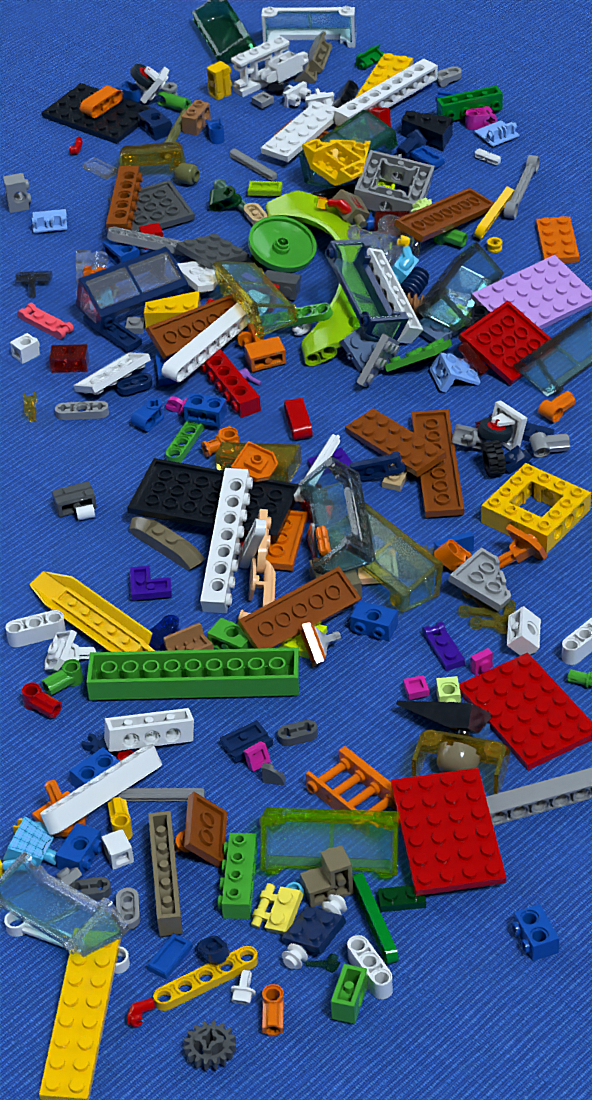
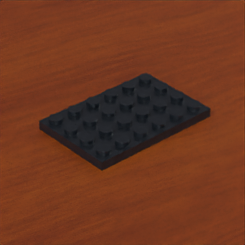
(110, 126)

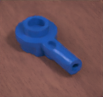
(370, 221)

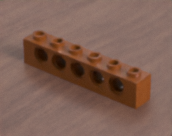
(125, 197)

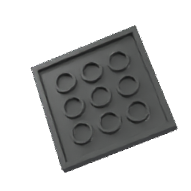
(162, 205)

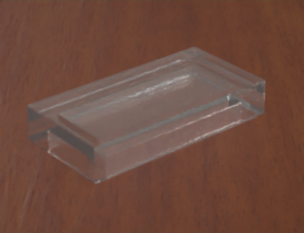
(100, 168)

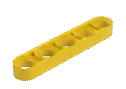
(493, 213)
(200, 987)

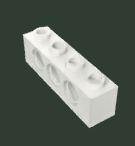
(149, 728)

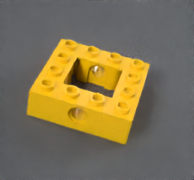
(567, 502)

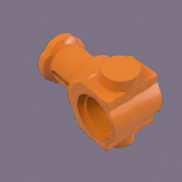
(225, 434)

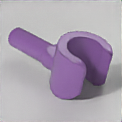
(245, 373)

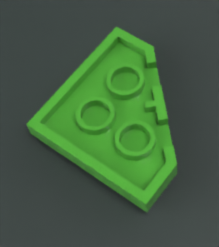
(418, 354)

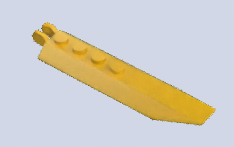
(91, 613)

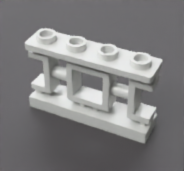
(246, 85)

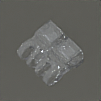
(86, 258)

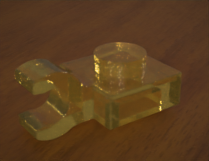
(30, 406)

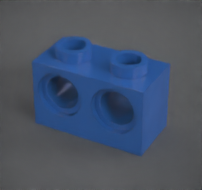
(119, 252)
(205, 409)
(92, 767)
(535, 932)

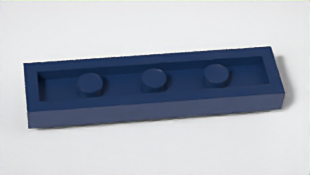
(119, 335)

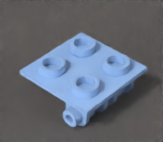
(498, 132)
(49, 221)

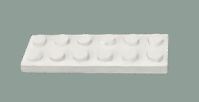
(302, 129)

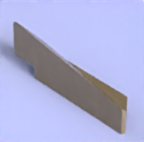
(317, 58)

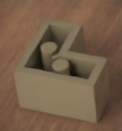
(332, 878)

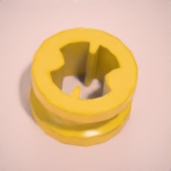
(494, 245)

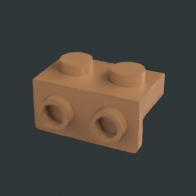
(188, 639)

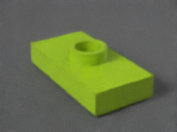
(265, 188)

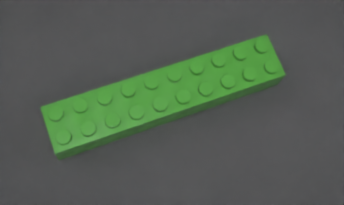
(193, 673)

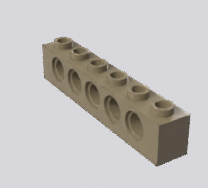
(165, 873)

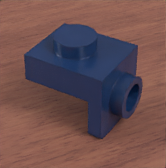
(516, 458)

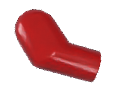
(137, 1009)

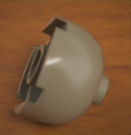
(457, 757)

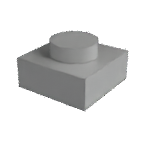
(262, 99)
(135, 325)
(68, 875)

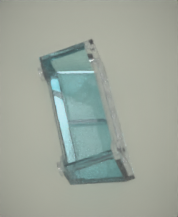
(58, 908)

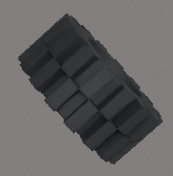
(493, 458)

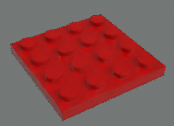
(504, 339)

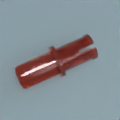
(473, 358)

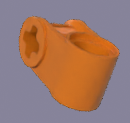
(451, 554)

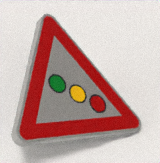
(311, 540)

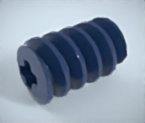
(415, 281)

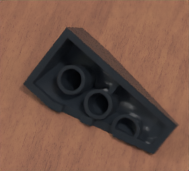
(458, 716)

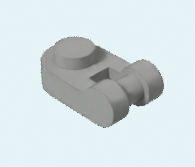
(448, 75)

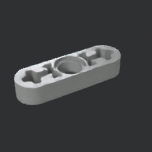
(93, 409)

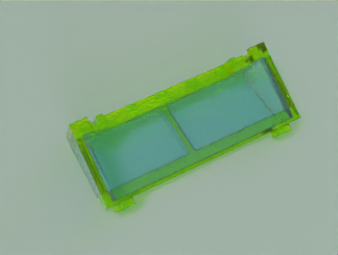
(300, 834)

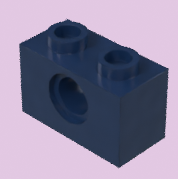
(154, 123)

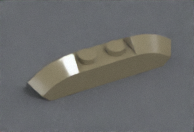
(166, 542)

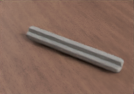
(253, 164)
(159, 794)

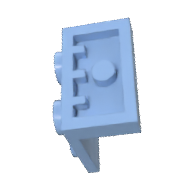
(448, 368)

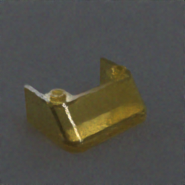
(491, 752)

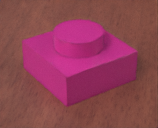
(481, 662)
(416, 687)
(256, 756)

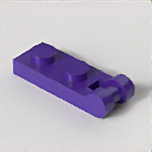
(443, 646)

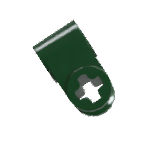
(224, 199)

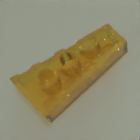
(287, 456)

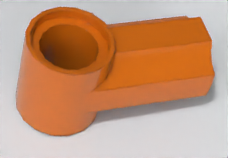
(554, 409)
(273, 1010)

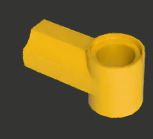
(120, 816)

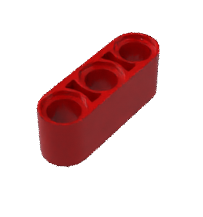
(298, 418)

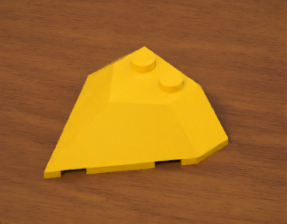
(337, 159)

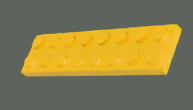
(79, 1025)

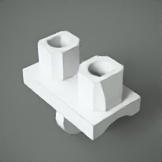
(295, 94)
(325, 98)

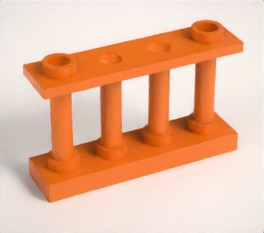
(362, 773)

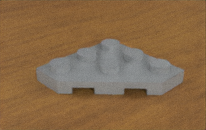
(384, 350)
(482, 579)

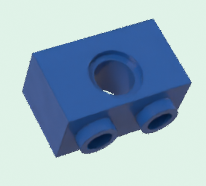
(374, 620)
(79, 848)

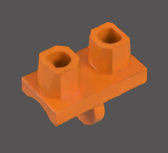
(249, 336)

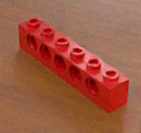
(231, 384)

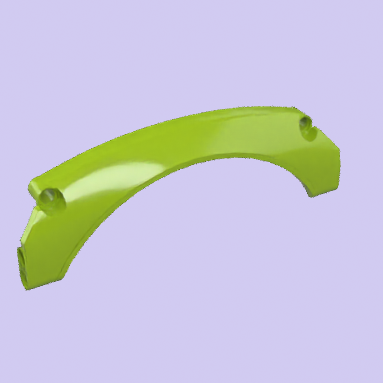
(324, 339)

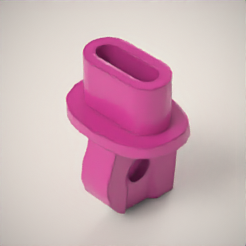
(176, 405)

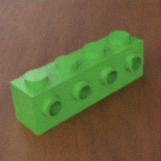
(239, 876)

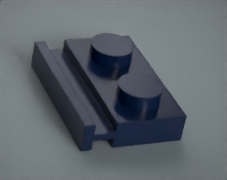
(244, 738)

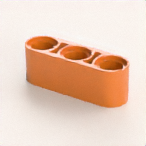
(100, 101)

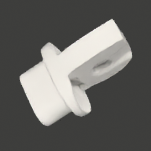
(242, 993)

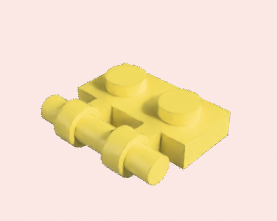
(283, 910)

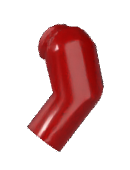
(78, 145)

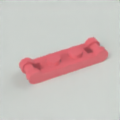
(45, 321)

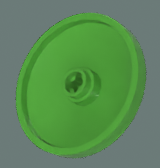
(282, 244)

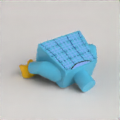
(405, 262)
(29, 838)

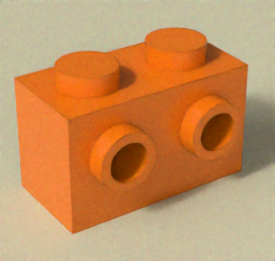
(265, 354)

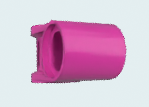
(478, 118)

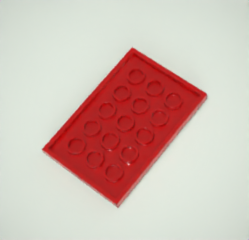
(528, 711)
(448, 832)

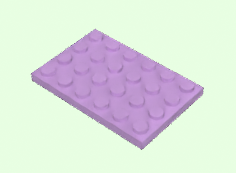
(541, 292)

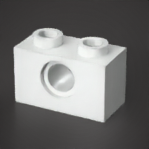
(523, 631)

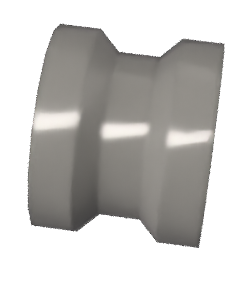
(170, 87)

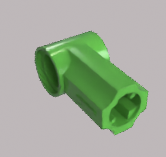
(452, 237)
(69, 675)

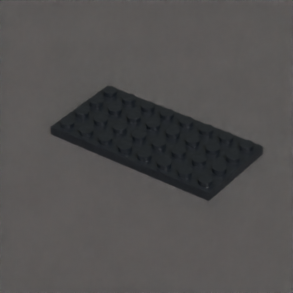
(192, 496)

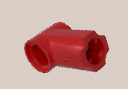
(38, 700)

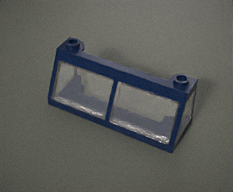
(129, 286)

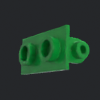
(369, 57)

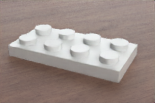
(112, 372)

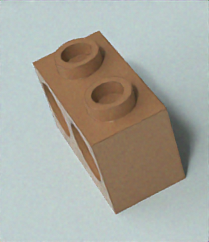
(194, 117)

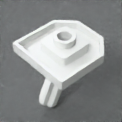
(63, 649)

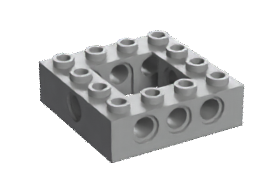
(396, 170)

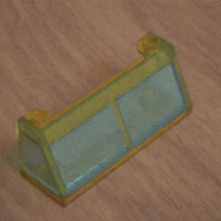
(255, 295)
(402, 564)

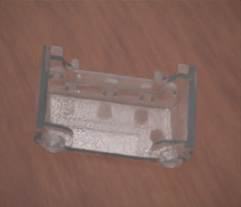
(385, 238)

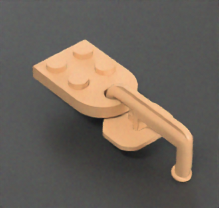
(260, 565)

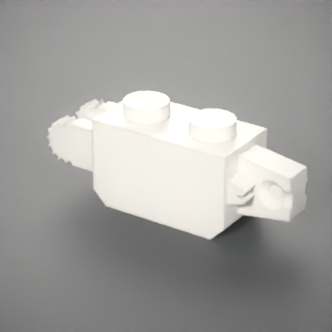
(284, 66)

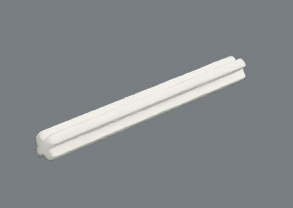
(326, 452)

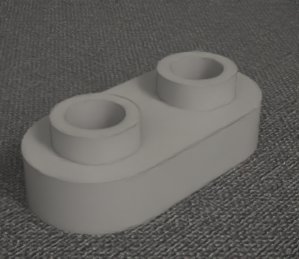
(129, 906)

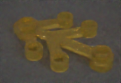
(499, 622)

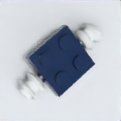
(313, 931)

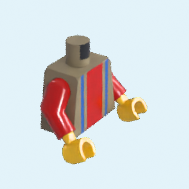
(348, 206)

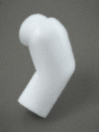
(301, 330)

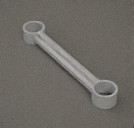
(511, 206)

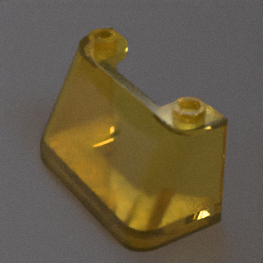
(152, 154)

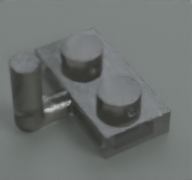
(32, 276)

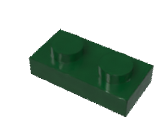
(400, 899)

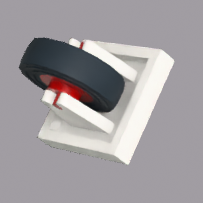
(148, 80)
(505, 426)

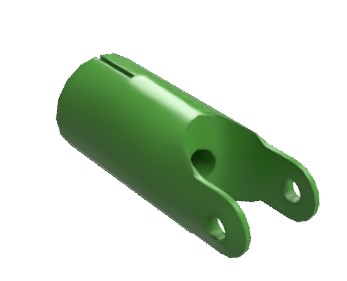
(174, 101)

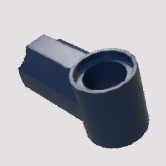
(413, 141)

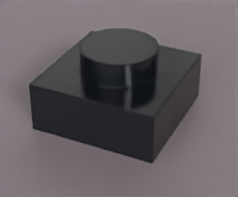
(277, 87)

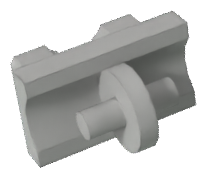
(467, 436)

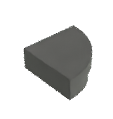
(271, 775)

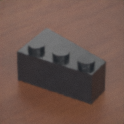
(433, 127)

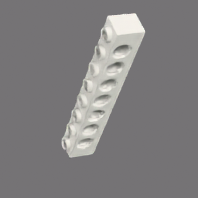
(390, 91)
(214, 600)

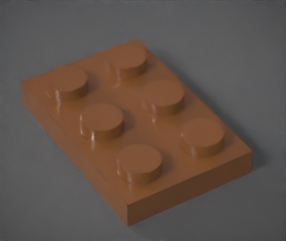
(205, 829)

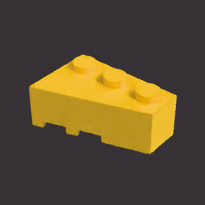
(165, 308)

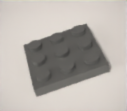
(211, 249)

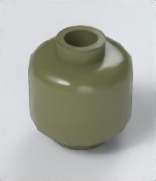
(187, 173)

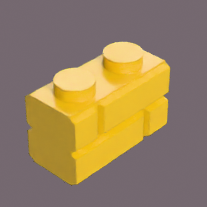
(219, 80)

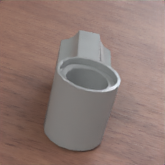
(543, 444)

